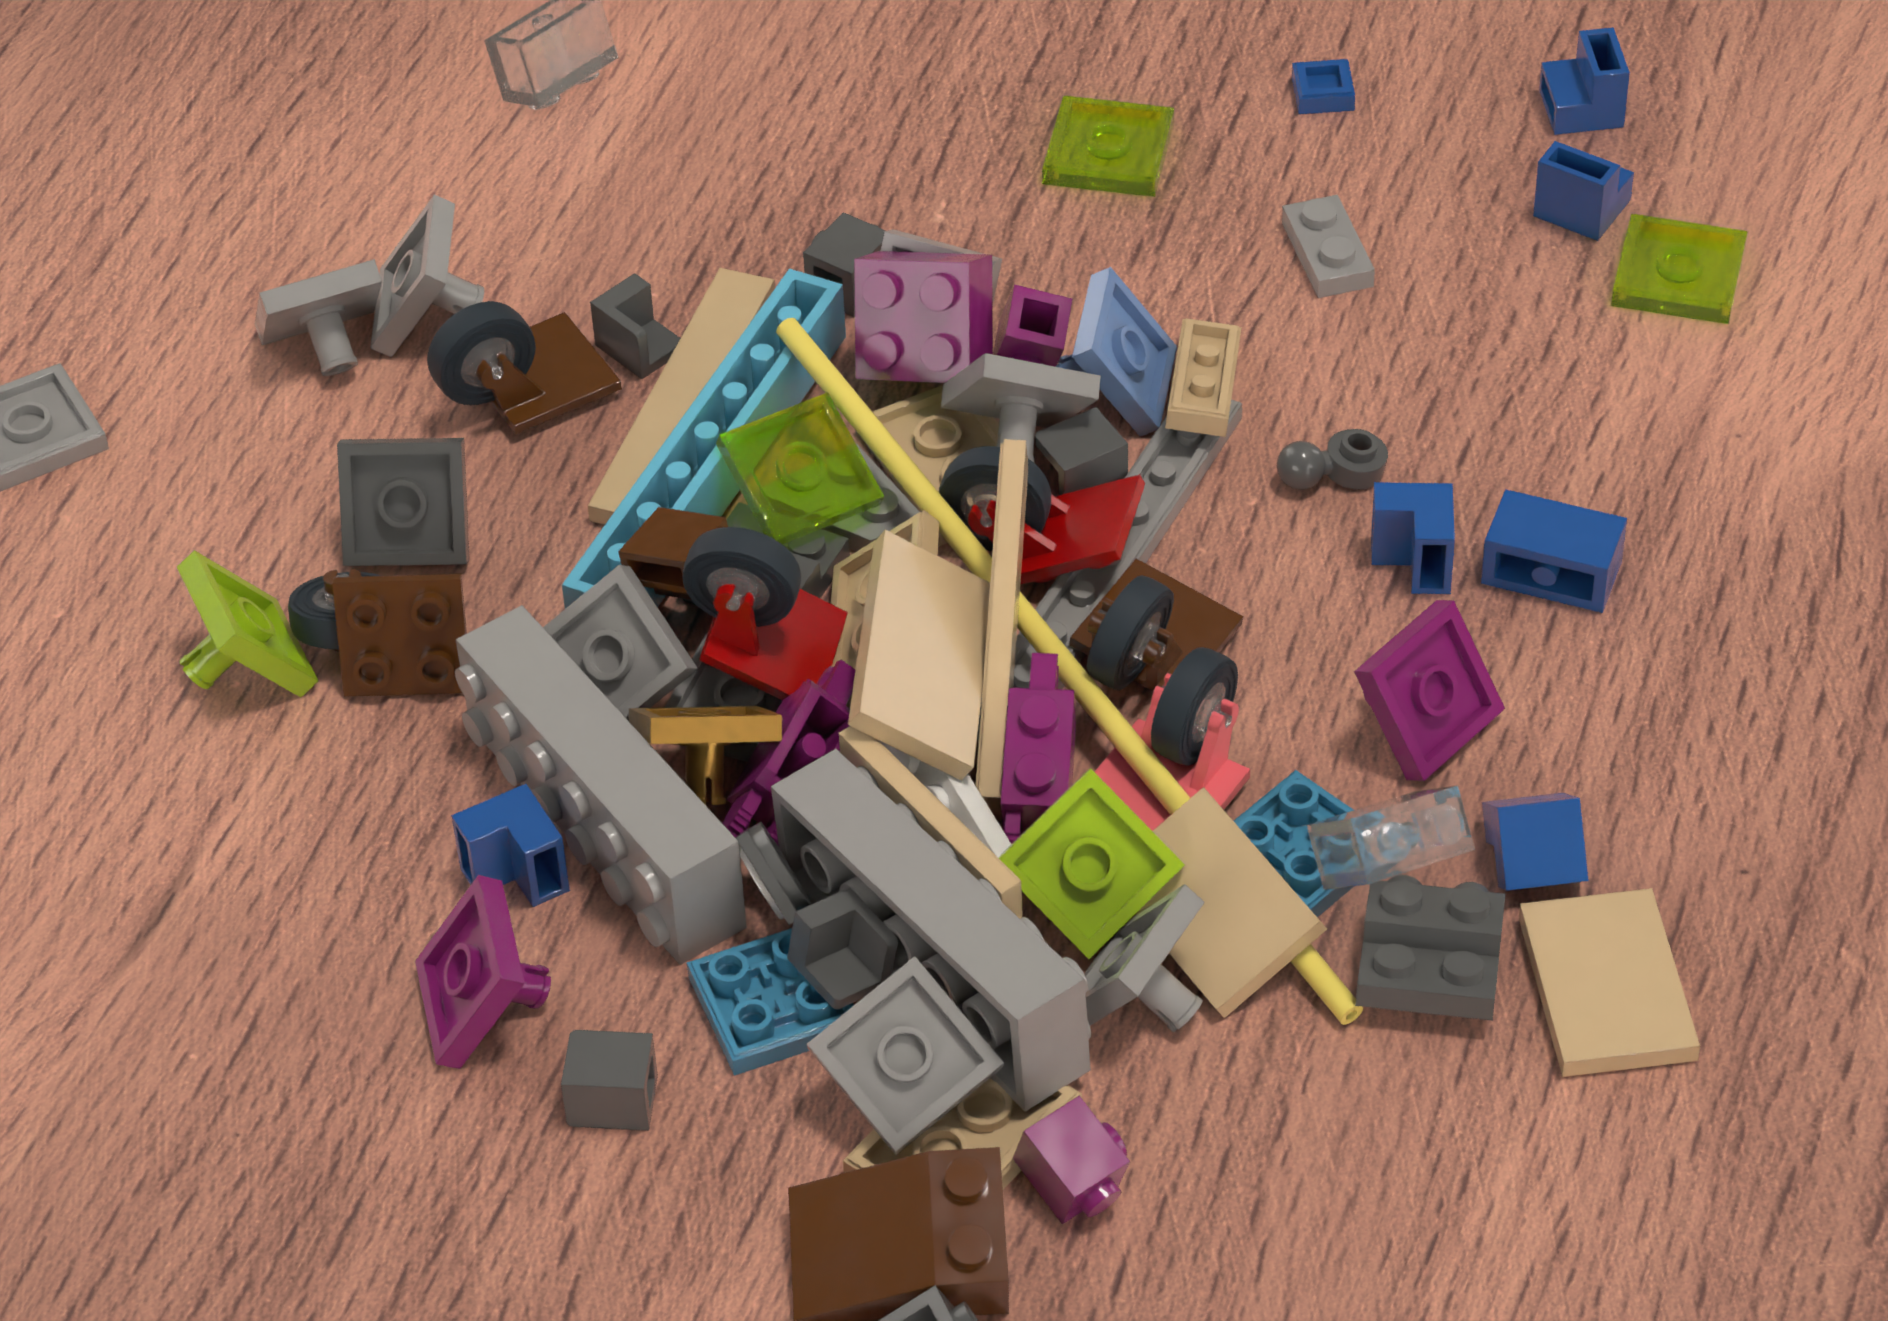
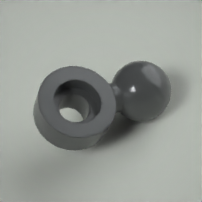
(1351, 460)

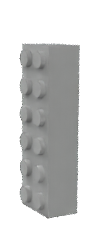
(601, 785)
(985, 958)

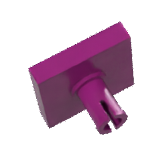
(1429, 690)
(474, 973)

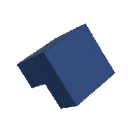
(1587, 90)
(1580, 190)
(1415, 529)
(1536, 840)
(510, 842)

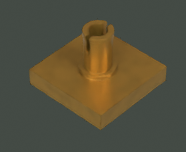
(704, 735)

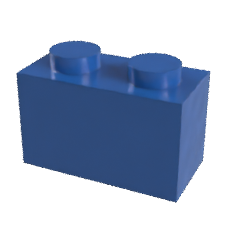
(1553, 550)

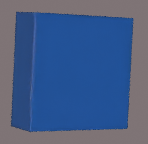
(1323, 86)

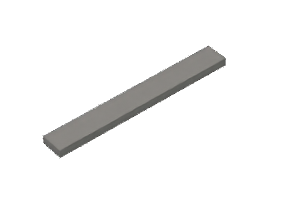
(1171, 471)

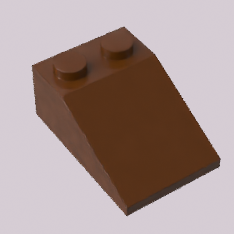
(897, 1230)

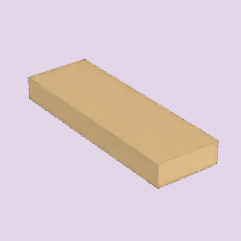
(1203, 377)

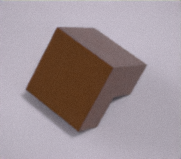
(662, 545)

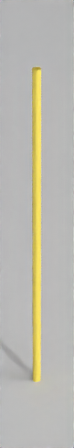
(1030, 623)

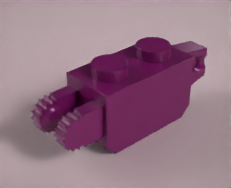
(809, 731)
(1037, 746)

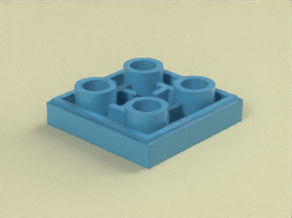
(1281, 834)
(759, 1002)

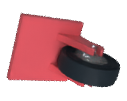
(1188, 733)

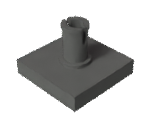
(403, 501)

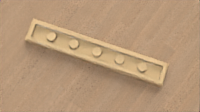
(709, 337)
(1002, 619)

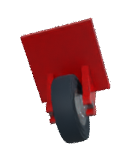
(1059, 531)
(761, 620)

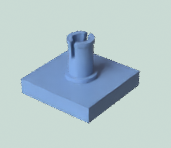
(1124, 348)

